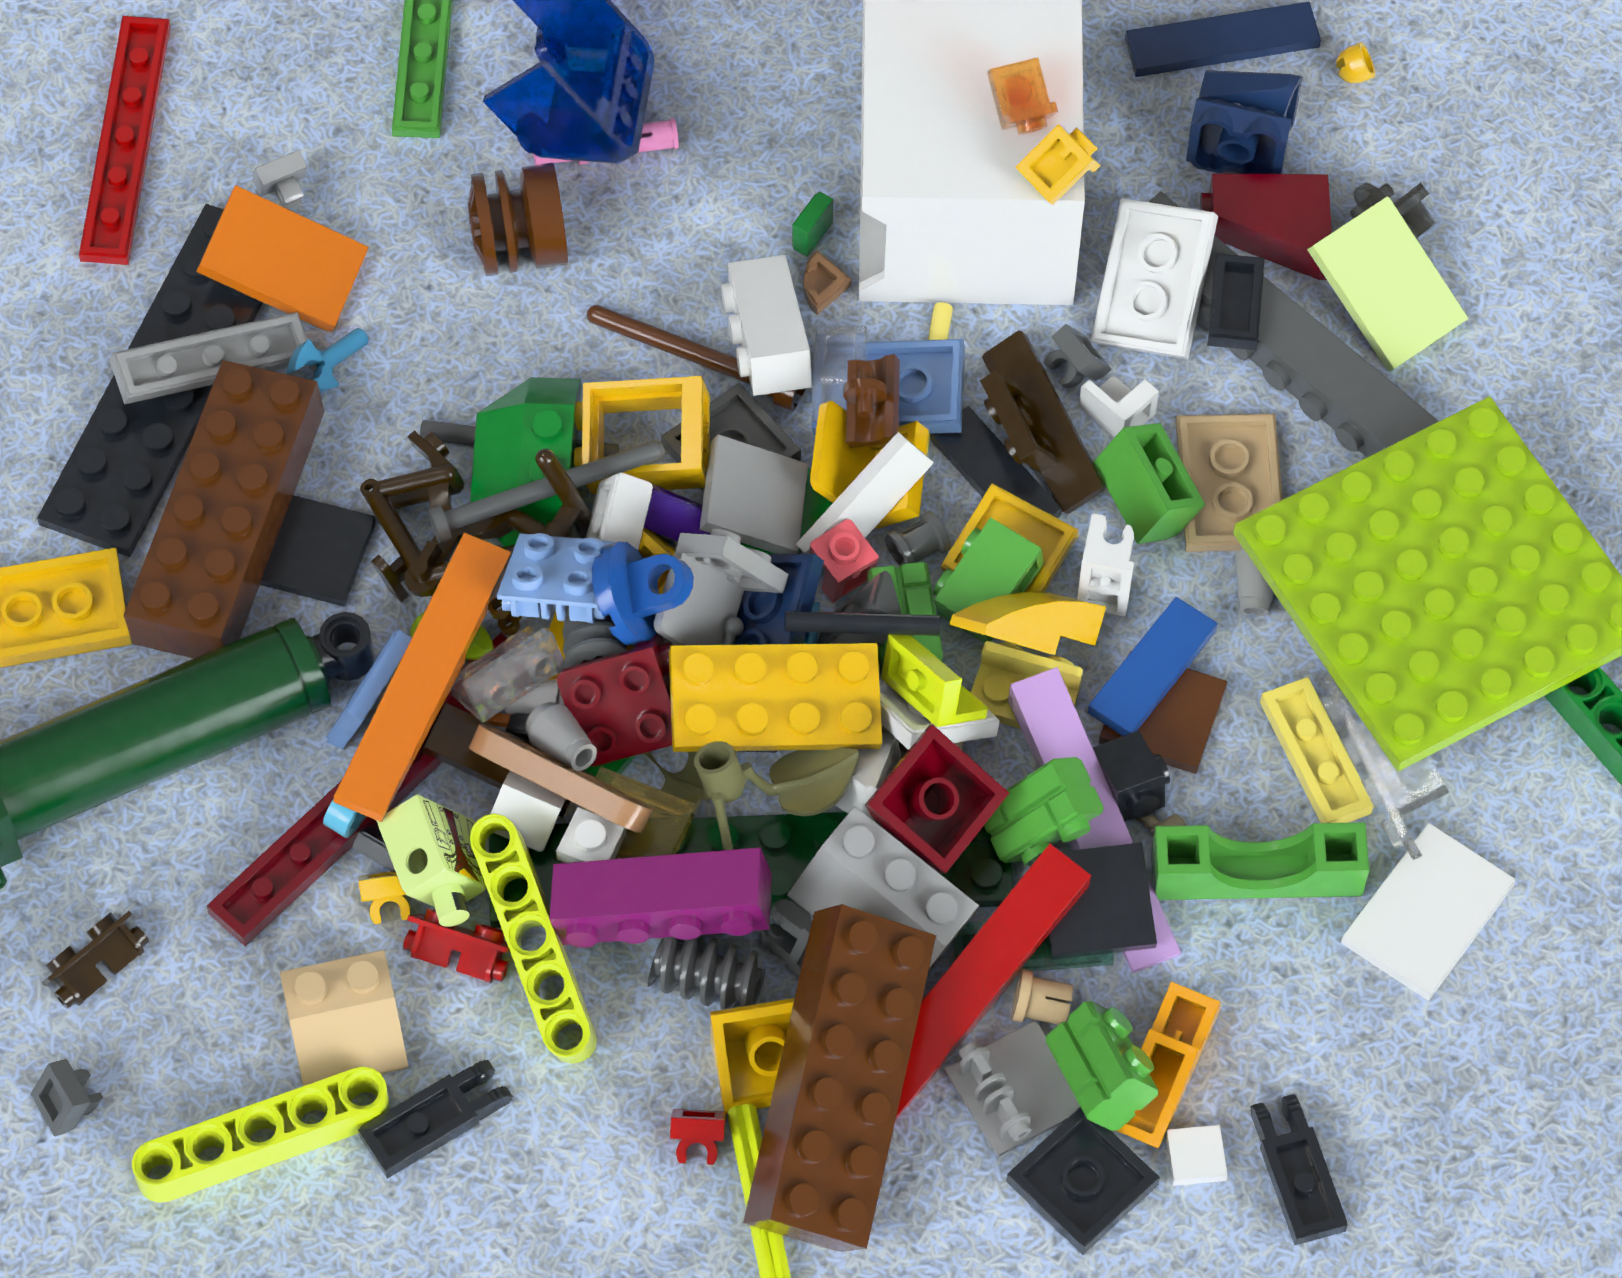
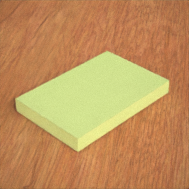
(1387, 284)

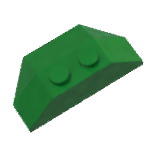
(512, 432)

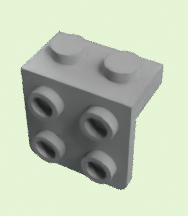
(721, 575)

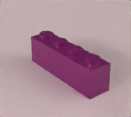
(661, 897)

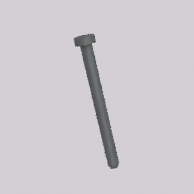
(520, 496)

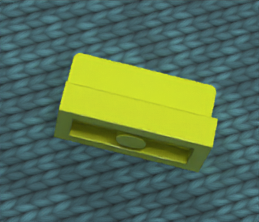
(928, 683)

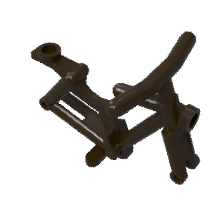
(437, 484)

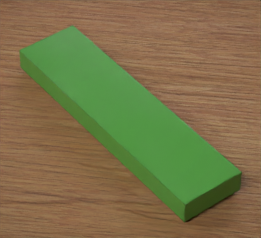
(422, 68)

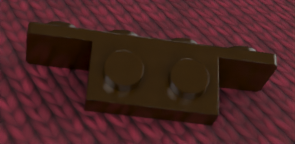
(1037, 422)

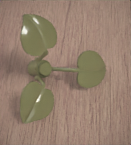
(804, 779)

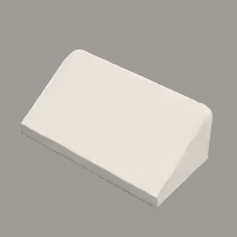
(620, 509)

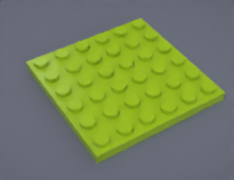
(1441, 582)

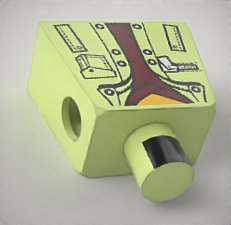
(433, 856)

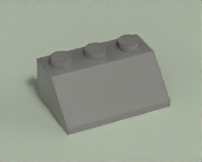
(881, 876)

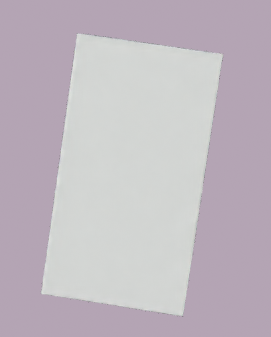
(938, 172)

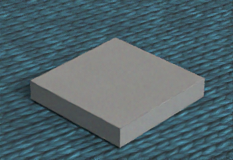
(754, 495)

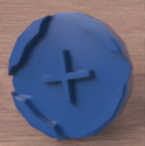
(629, 592)

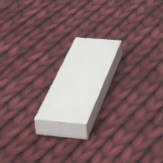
(873, 490)

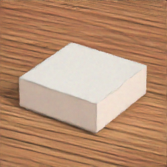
(1196, 1155)

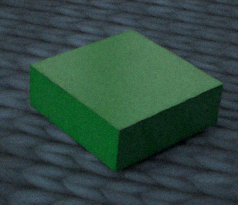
(812, 223)

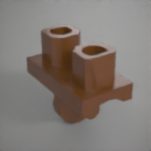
(872, 401)

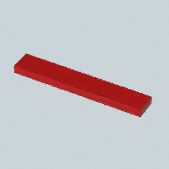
(125, 140)

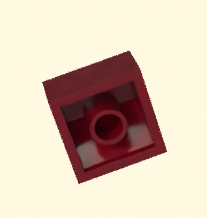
(936, 800)

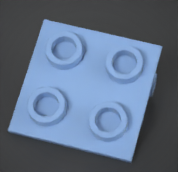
(551, 572)

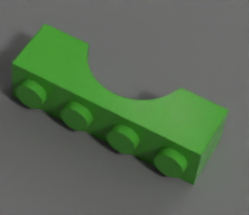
(1313, 863)

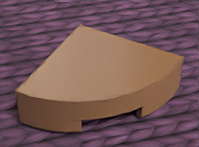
(823, 282)

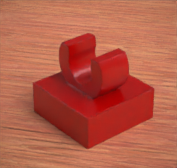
(697, 1127)

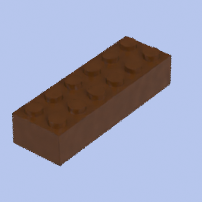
(224, 511)
(840, 1079)

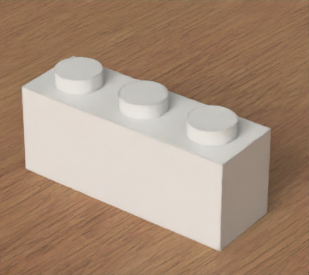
(767, 325)

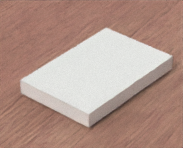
(1154, 278)
(1428, 912)

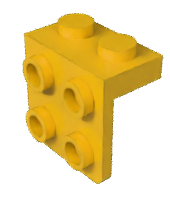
(838, 465)

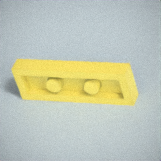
(1316, 752)

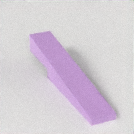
(1056, 731)

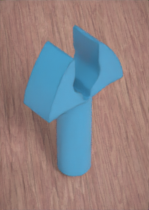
(328, 358)

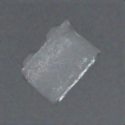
(508, 672)

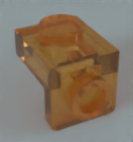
(1021, 96)

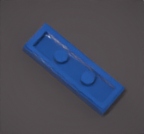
(1152, 667)

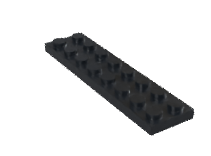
(136, 447)

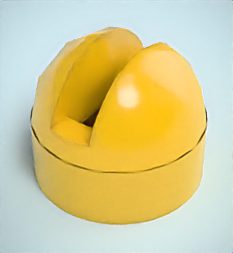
(1355, 64)

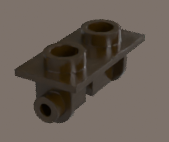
(78, 972)

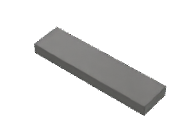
(195, 359)

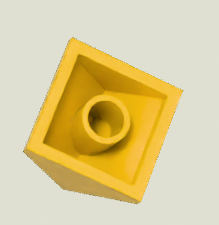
(749, 1050)

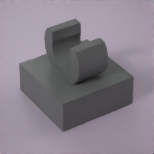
(1079, 354)
(62, 1097)

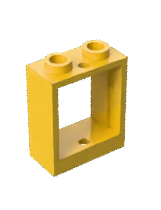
(650, 395)

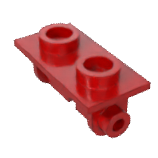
(479, 949)

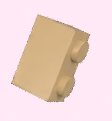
(344, 1017)

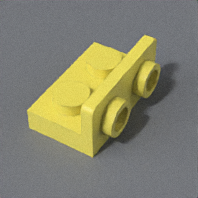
(1008, 664)

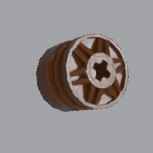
(518, 219)

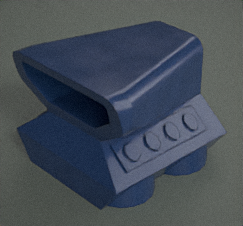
(1243, 121)

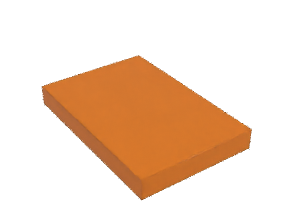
(282, 259)

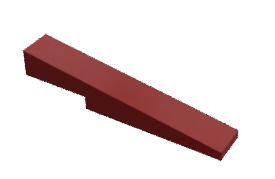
(990, 964)

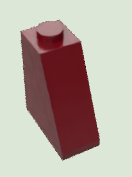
(1272, 216)

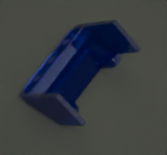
(586, 90)

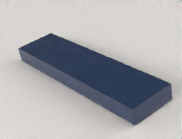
(1222, 39)

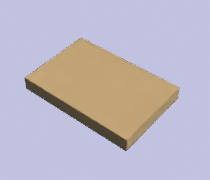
(1234, 470)

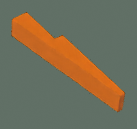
(423, 677)

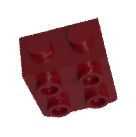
(622, 700)

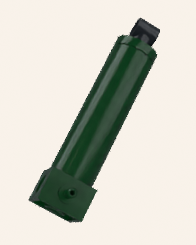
(171, 722)

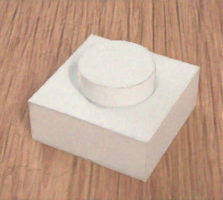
(590, 838)

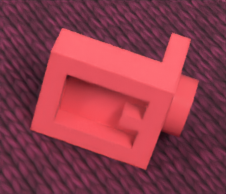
(845, 558)

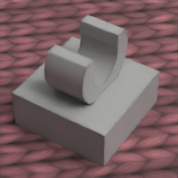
(282, 177)

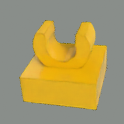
(380, 889)

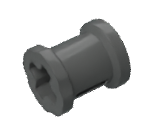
(918, 540)

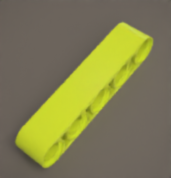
(515, 921)
(235, 1128)

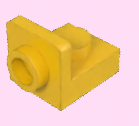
(1058, 162)

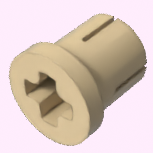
(1040, 999)

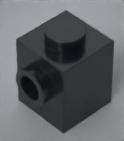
(1133, 775)

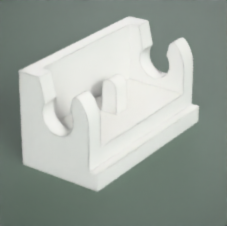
(1106, 568)

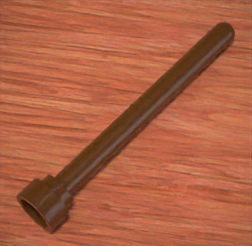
(679, 347)

